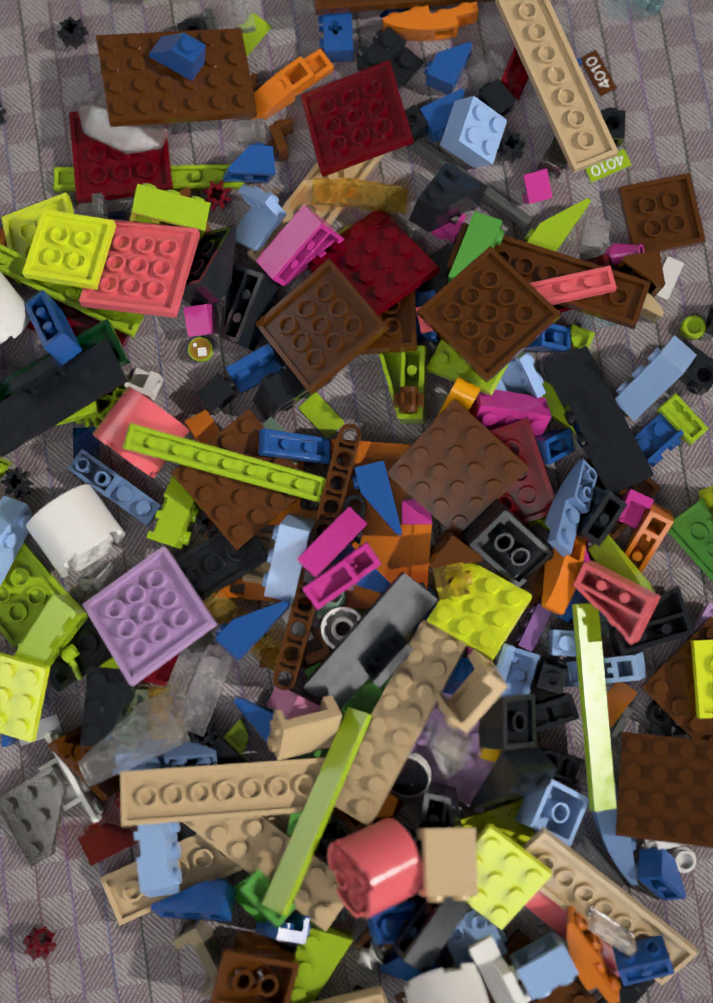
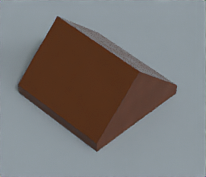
(644, 266)
(451, 550)

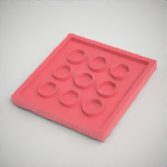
(145, 269)

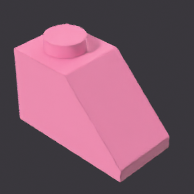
(292, 703)

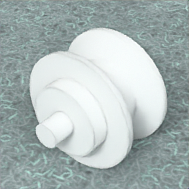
(371, 955)

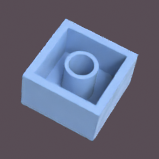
(473, 132)
(554, 808)
(544, 965)

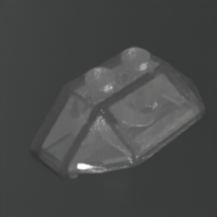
(127, 139)
(197, 685)

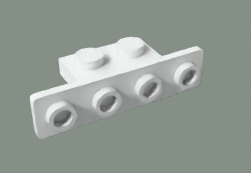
(77, 789)
(497, 975)

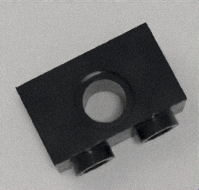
(601, 518)

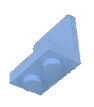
(260, 220)
(522, 377)
(517, 668)
(469, 931)

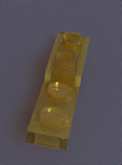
(359, 194)
(225, 610)

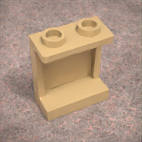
(474, 694)
(306, 732)
(448, 863)

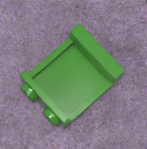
(251, 894)

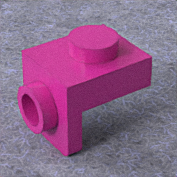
(449, 231)

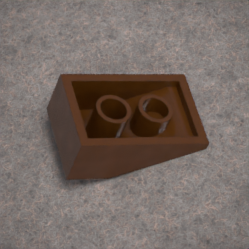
(255, 976)

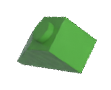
(480, 235)

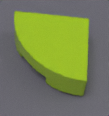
(580, 337)
(238, 736)

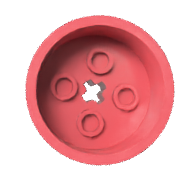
(138, 410)
(376, 868)

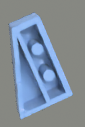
(654, 378)
(13, 531)
(291, 541)
(159, 859)

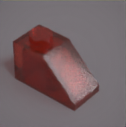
(105, 841)

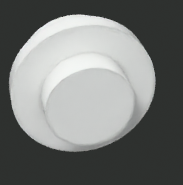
(684, 859)

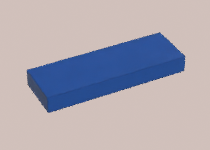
(294, 446)

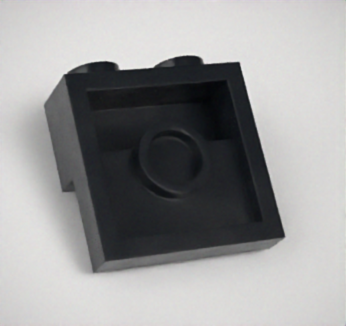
(392, 47)

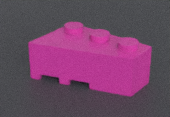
(297, 245)
(508, 407)

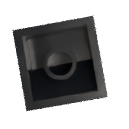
(509, 723)

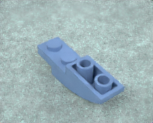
(115, 487)
(569, 503)
(181, 756)
(617, 848)

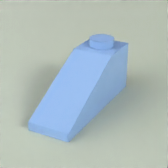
(616, 669)

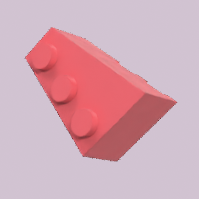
(618, 598)

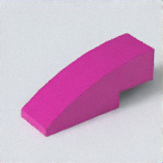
(331, 542)
(342, 575)

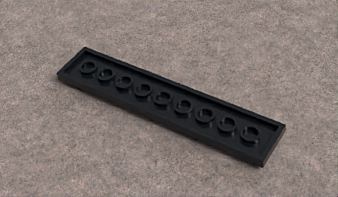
(207, 567)

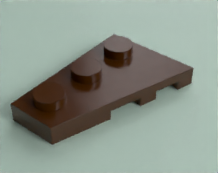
(70, 752)

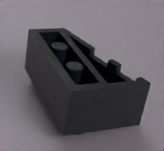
(446, 197)
(247, 301)
(280, 392)
(666, 624)
(105, 703)
(439, 809)
(428, 930)

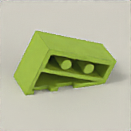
(168, 208)
(407, 370)
(175, 517)
(52, 630)
(318, 960)

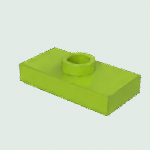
(682, 418)

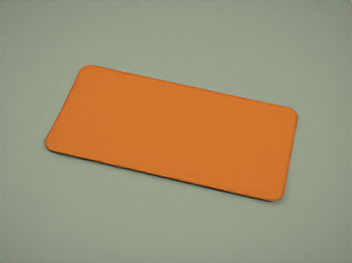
(618, 699)

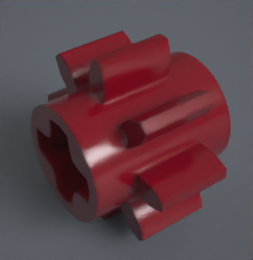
(224, 197)
(38, 950)

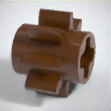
(408, 400)

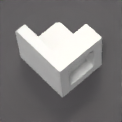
(145, 383)

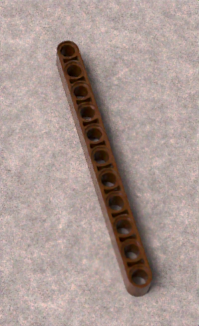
(322, 519)

